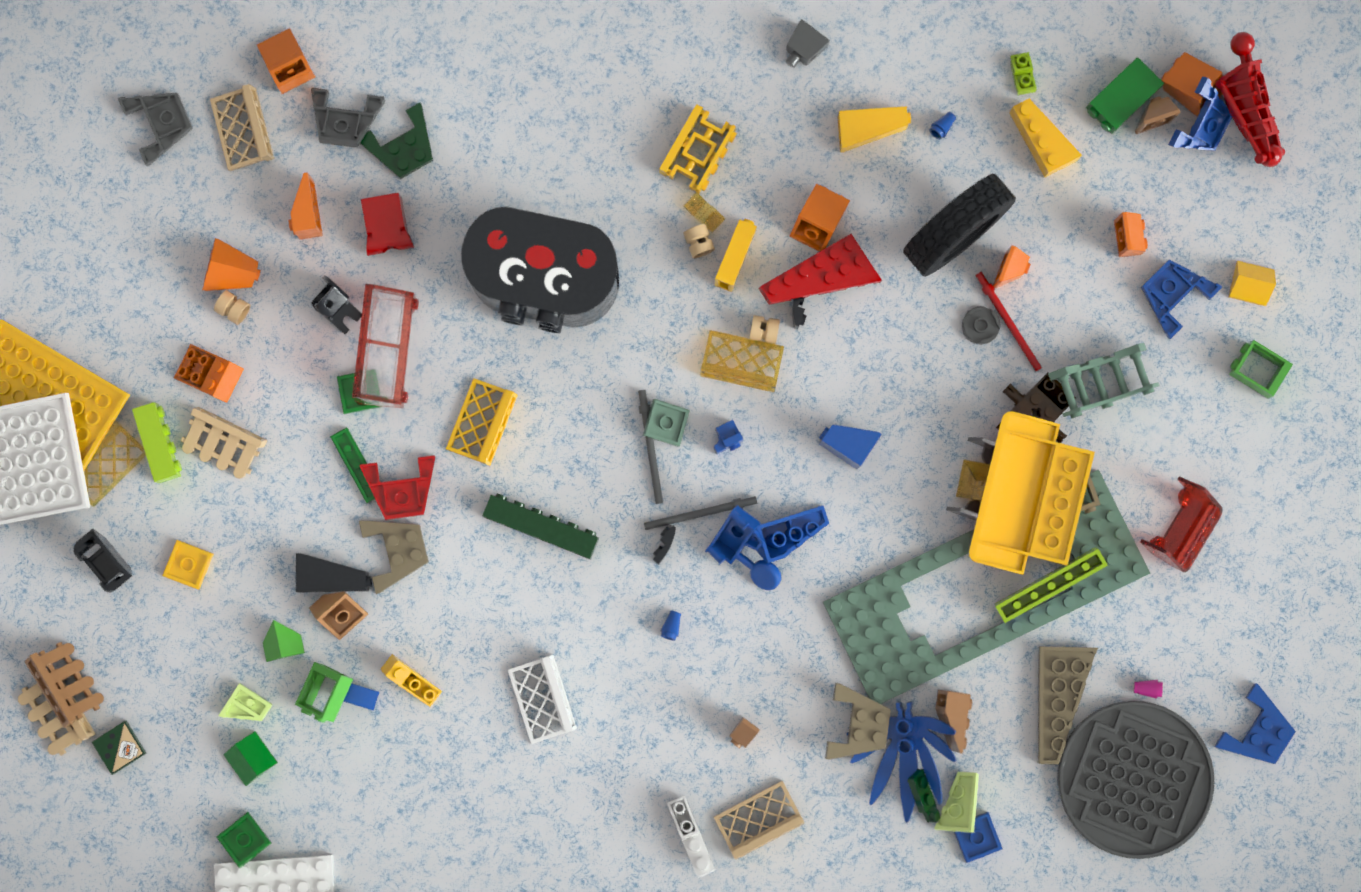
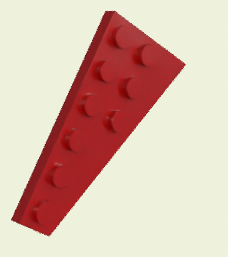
(828, 271)

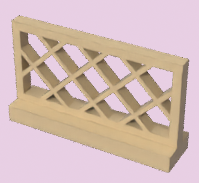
(255, 120)
(767, 835)

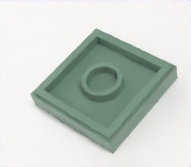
(666, 422)

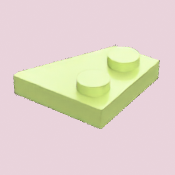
(246, 705)

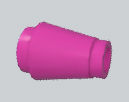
(1149, 688)

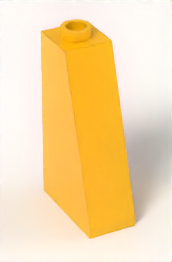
(869, 125)
(735, 255)

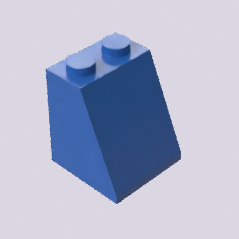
(849, 443)

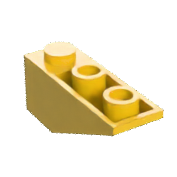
(410, 680)

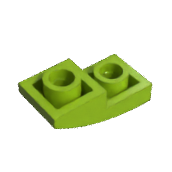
(1023, 73)

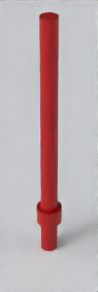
(988, 289)

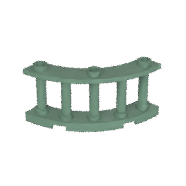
(1093, 366)

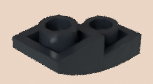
(798, 313)
(667, 538)

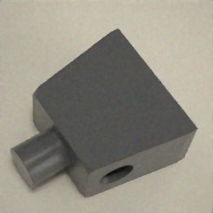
(805, 44)

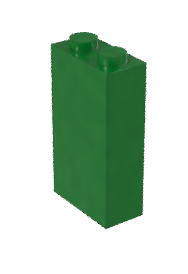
(1124, 95)

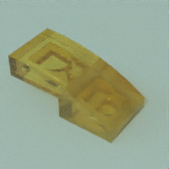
(703, 212)

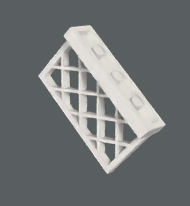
(558, 694)

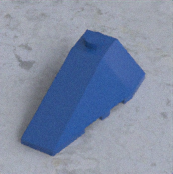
(790, 532)

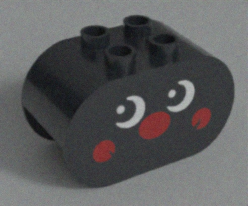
(540, 268)

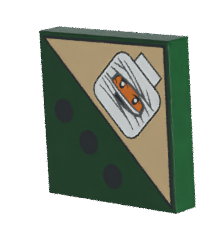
(119, 747)

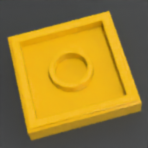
(187, 564)

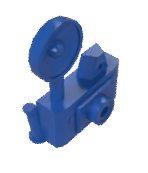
(735, 534)

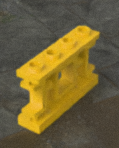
(684, 142)

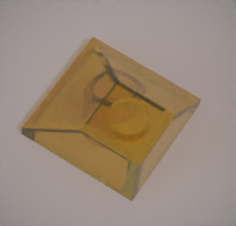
(972, 480)

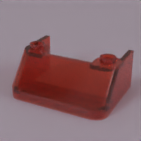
(1189, 528)

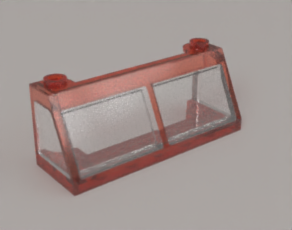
(383, 346)

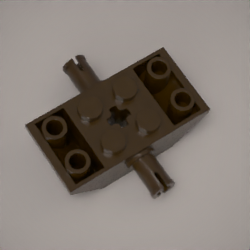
(1044, 397)

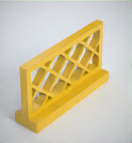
(497, 425)

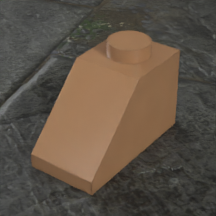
(743, 733)

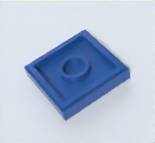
(981, 842)

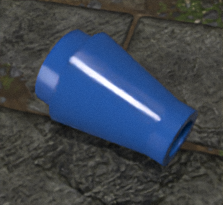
(941, 127)
(670, 629)

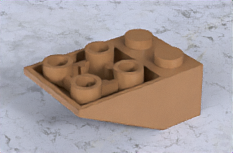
(953, 710)

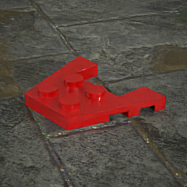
(401, 497)

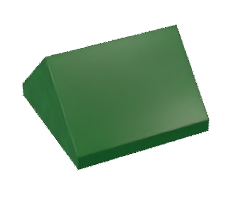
(250, 758)

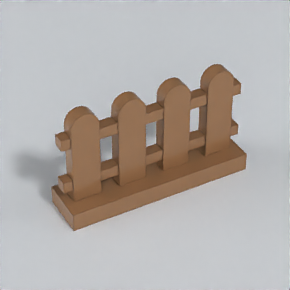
(50, 681)

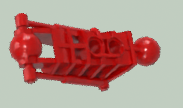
(1248, 102)

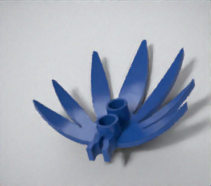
(907, 737)

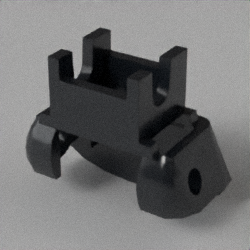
(337, 305)
(105, 562)

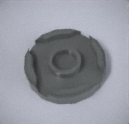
(981, 325)

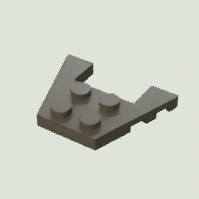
(404, 550)
(867, 725)

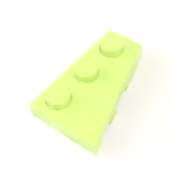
(960, 807)

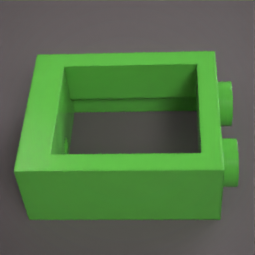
(1276, 380)
(311, 688)

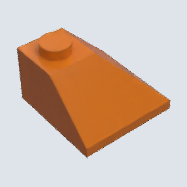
(1012, 267)

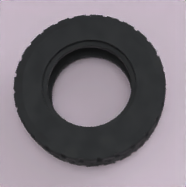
(959, 224)

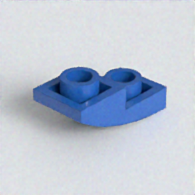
(361, 696)

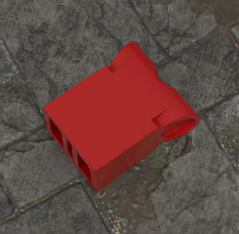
(385, 224)

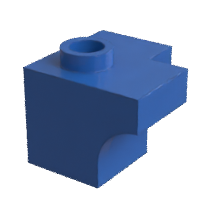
(728, 437)

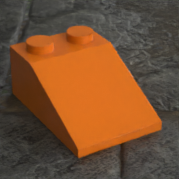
(305, 212)

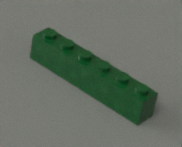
(541, 527)

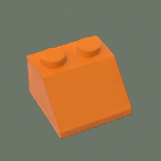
(1130, 235)

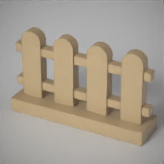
(236, 434)
(77, 731)

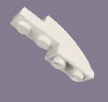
(691, 836)

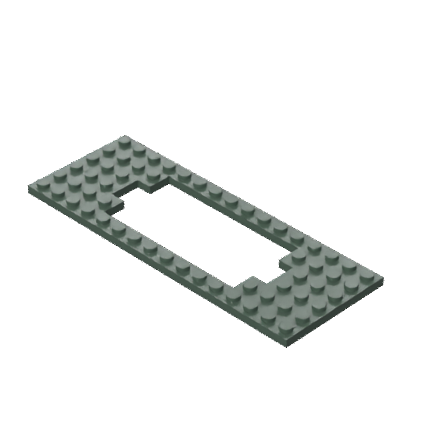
(893, 664)

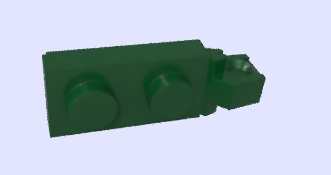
(923, 796)

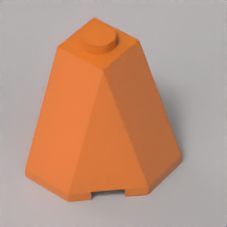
(229, 268)

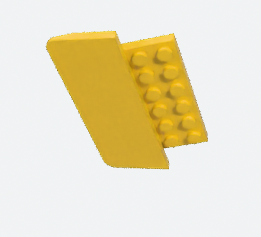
(1030, 496)

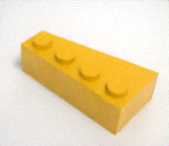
(1046, 143)

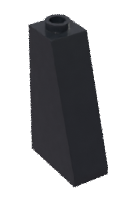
(326, 576)

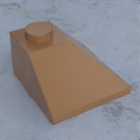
(1157, 113)
(338, 613)

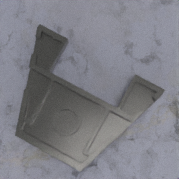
(166, 119)
(341, 125)

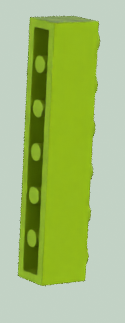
(1050, 584)

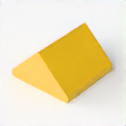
(1252, 283)

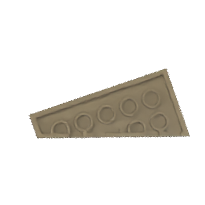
(1060, 689)

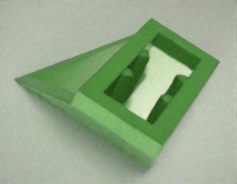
(282, 642)

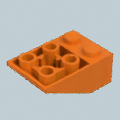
(285, 61)
(208, 373)

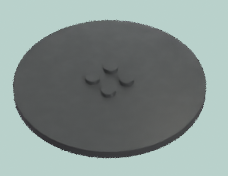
(1136, 779)

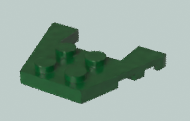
(408, 150)

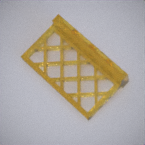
(736, 376)
(111, 433)

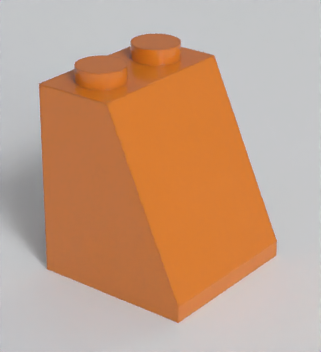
(1184, 78)
(819, 218)

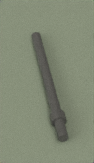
(644, 409)
(700, 513)

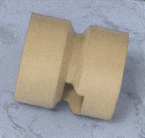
(694, 236)
(229, 306)
(771, 329)

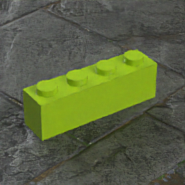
(156, 442)

